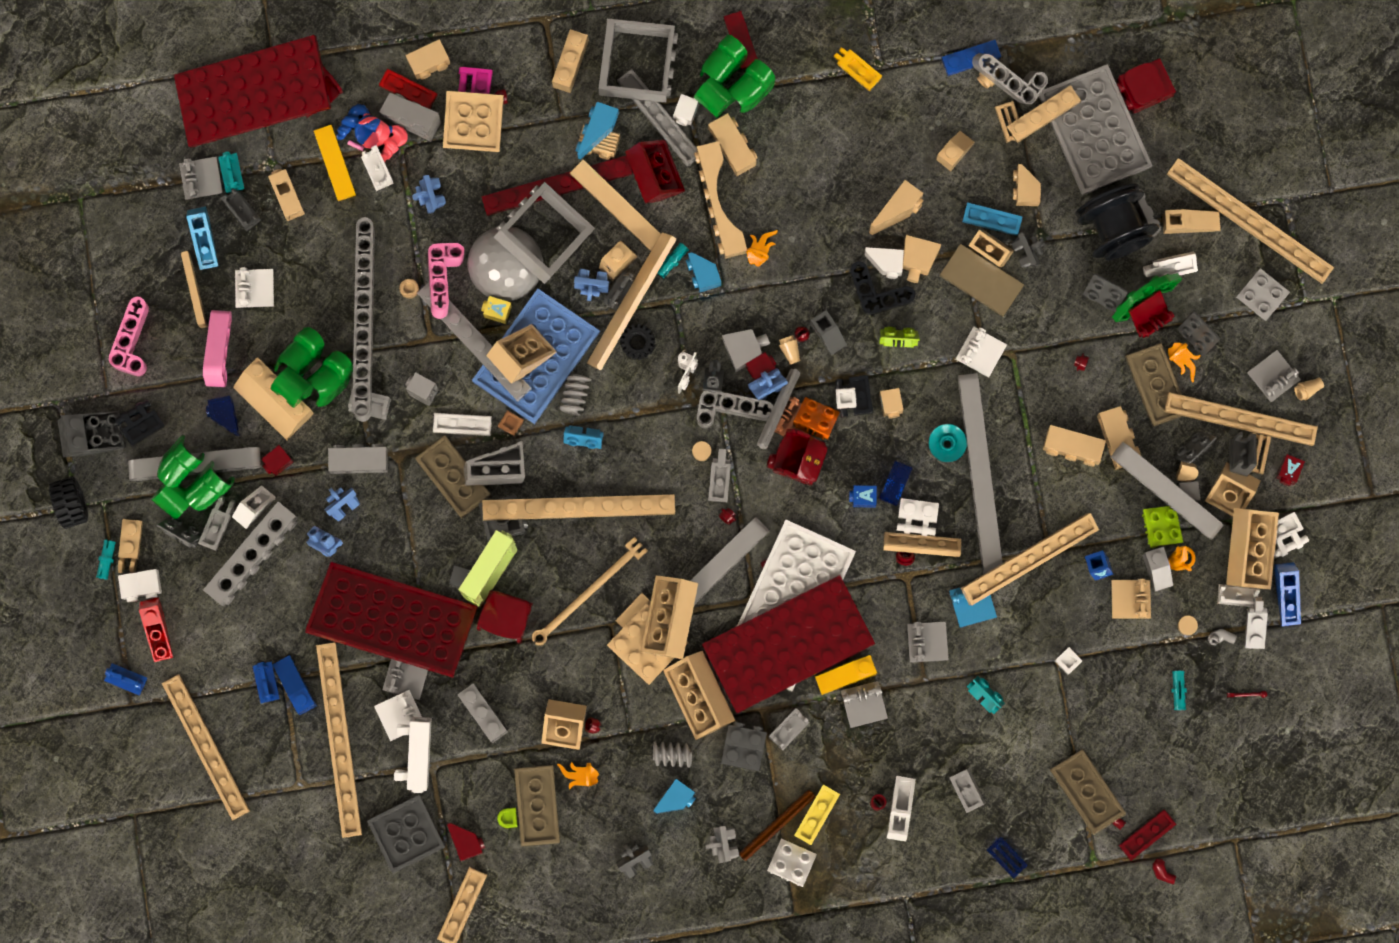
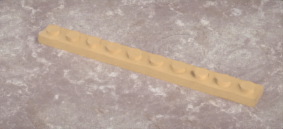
(1250, 221)
(578, 507)
(339, 740)

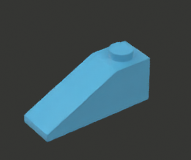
(202, 237)

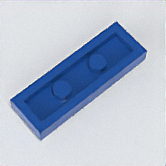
(962, 59)

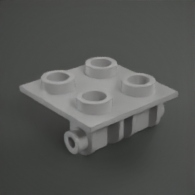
(200, 178)
(1263, 294)
(1274, 376)
(927, 642)
(405, 677)
(864, 704)

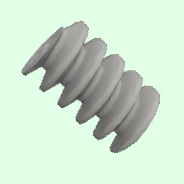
(574, 394)
(672, 754)

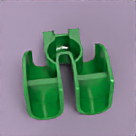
(720, 66)
(300, 357)
(199, 495)

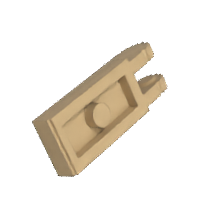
(129, 544)

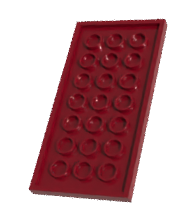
(252, 91)
(391, 619)
(788, 644)

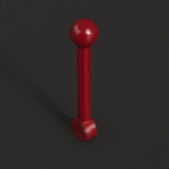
(1263, 694)

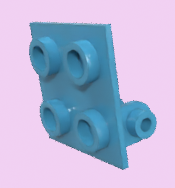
(971, 614)

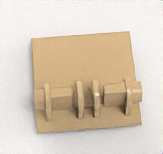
(1131, 599)

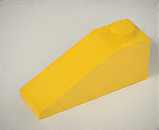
(846, 675)

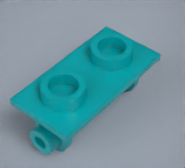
(231, 172)
(982, 688)

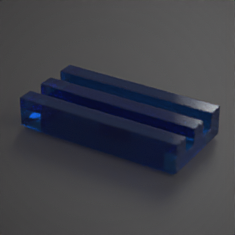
(1012, 852)

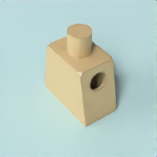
(919, 257)
(617, 260)

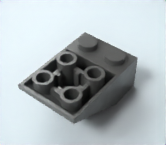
(90, 433)

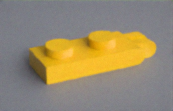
(858, 68)

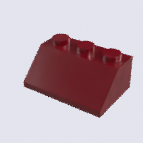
(654, 170)

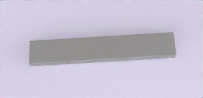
(661, 120)

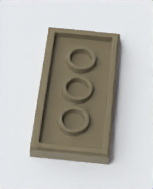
(981, 280)
(1154, 381)
(446, 470)
(1088, 792)
(537, 805)

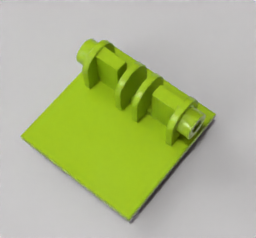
(889, 334)
(1162, 526)

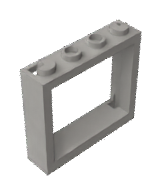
(640, 28)
(524, 255)

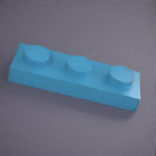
(992, 219)

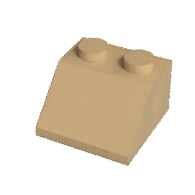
(1232, 490)
(563, 724)

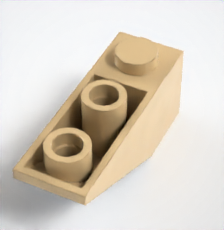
(1190, 221)

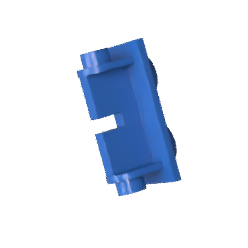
(125, 679)
(266, 682)

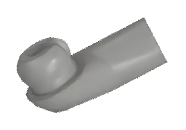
(1221, 635)

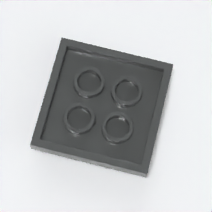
(406, 834)

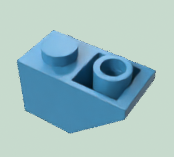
(704, 271)

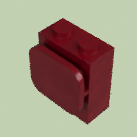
(1145, 86)

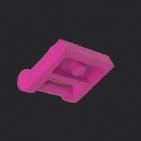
(480, 81)

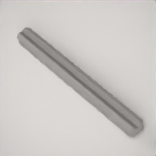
(778, 409)

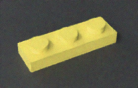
(817, 815)

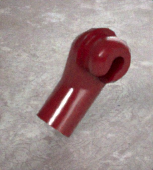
(1161, 873)

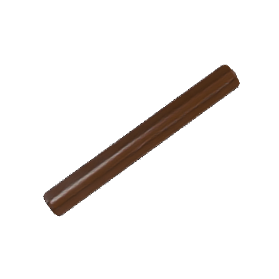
(777, 825)

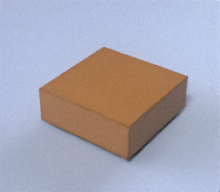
(510, 423)

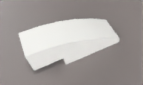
(901, 808)

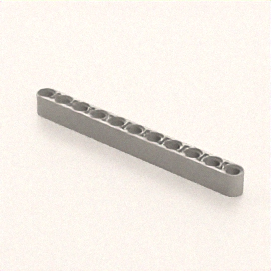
(366, 327)
(980, 471)

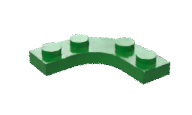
(1164, 283)

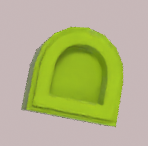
(508, 818)

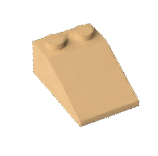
(899, 207)
(520, 353)

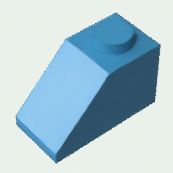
(675, 798)

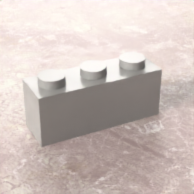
(358, 459)
(482, 713)

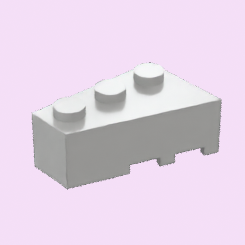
(410, 116)
(496, 468)

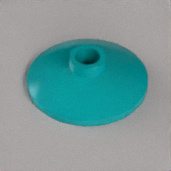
(947, 433)

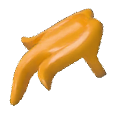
(758, 252)
(1181, 356)
(1178, 560)
(583, 776)

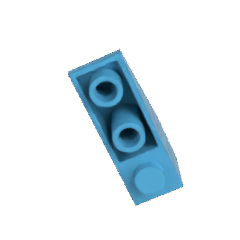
(600, 126)

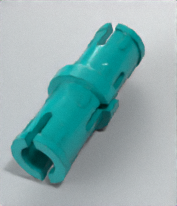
(672, 259)
(105, 559)
(1179, 690)

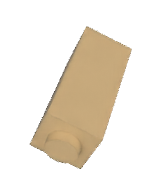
(286, 194)

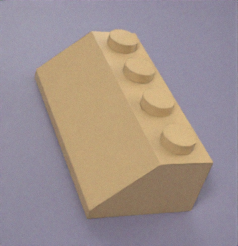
(255, 388)
(1252, 548)
(669, 617)
(699, 695)

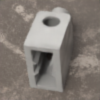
(743, 347)

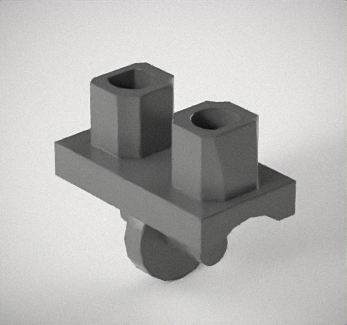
(1024, 242)
(633, 856)

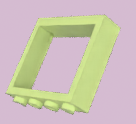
(488, 568)

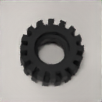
(638, 353)

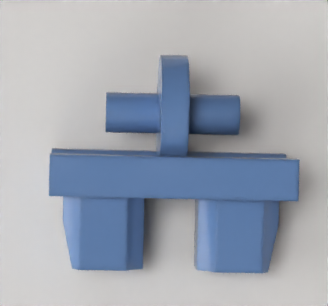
(426, 194)
(589, 286)
(767, 384)
(334, 508)
(323, 541)

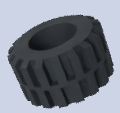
(68, 502)

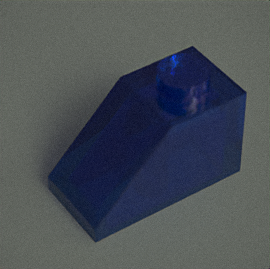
(223, 413)
(895, 483)

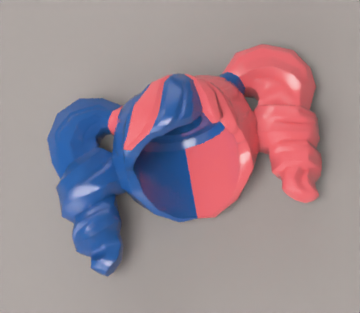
(372, 131)

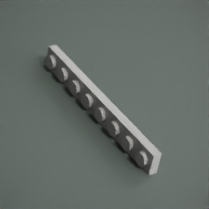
(475, 343)

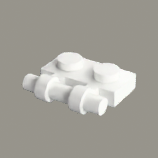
(917, 511)
(1288, 527)

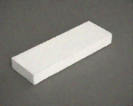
(462, 424)

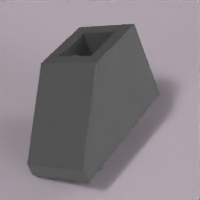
(828, 332)

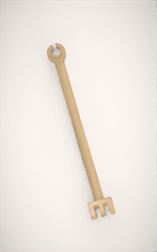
(633, 551)

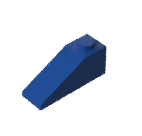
(1288, 593)
(294, 685)

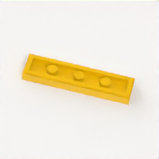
(334, 163)

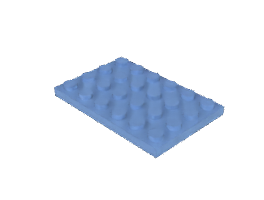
(565, 333)

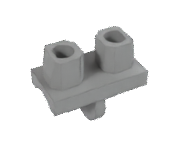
(720, 845)

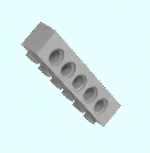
(252, 542)

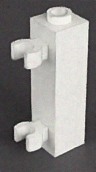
(419, 754)

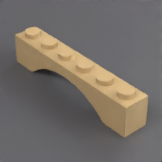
(731, 238)

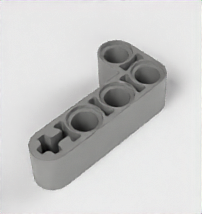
(1007, 75)
(735, 409)

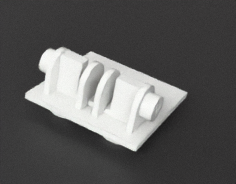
(254, 288)
(981, 351)
(689, 364)
(397, 711)
(791, 862)

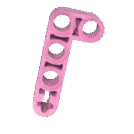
(440, 280)
(133, 334)
(216, 349)

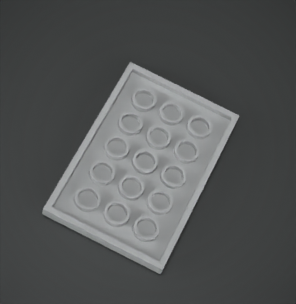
(1098, 132)

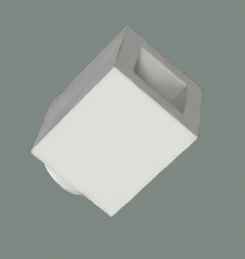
(685, 110)

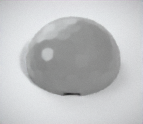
(497, 271)

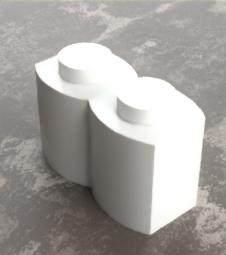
(140, 584)

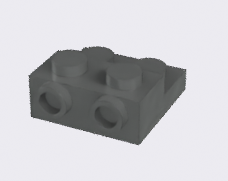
(513, 527)
(744, 747)

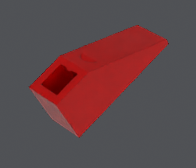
(155, 629)

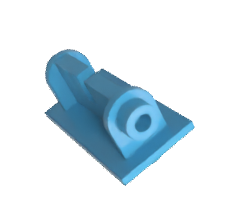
(574, 436)

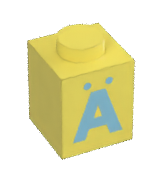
(496, 309)

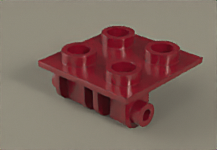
(1150, 315)

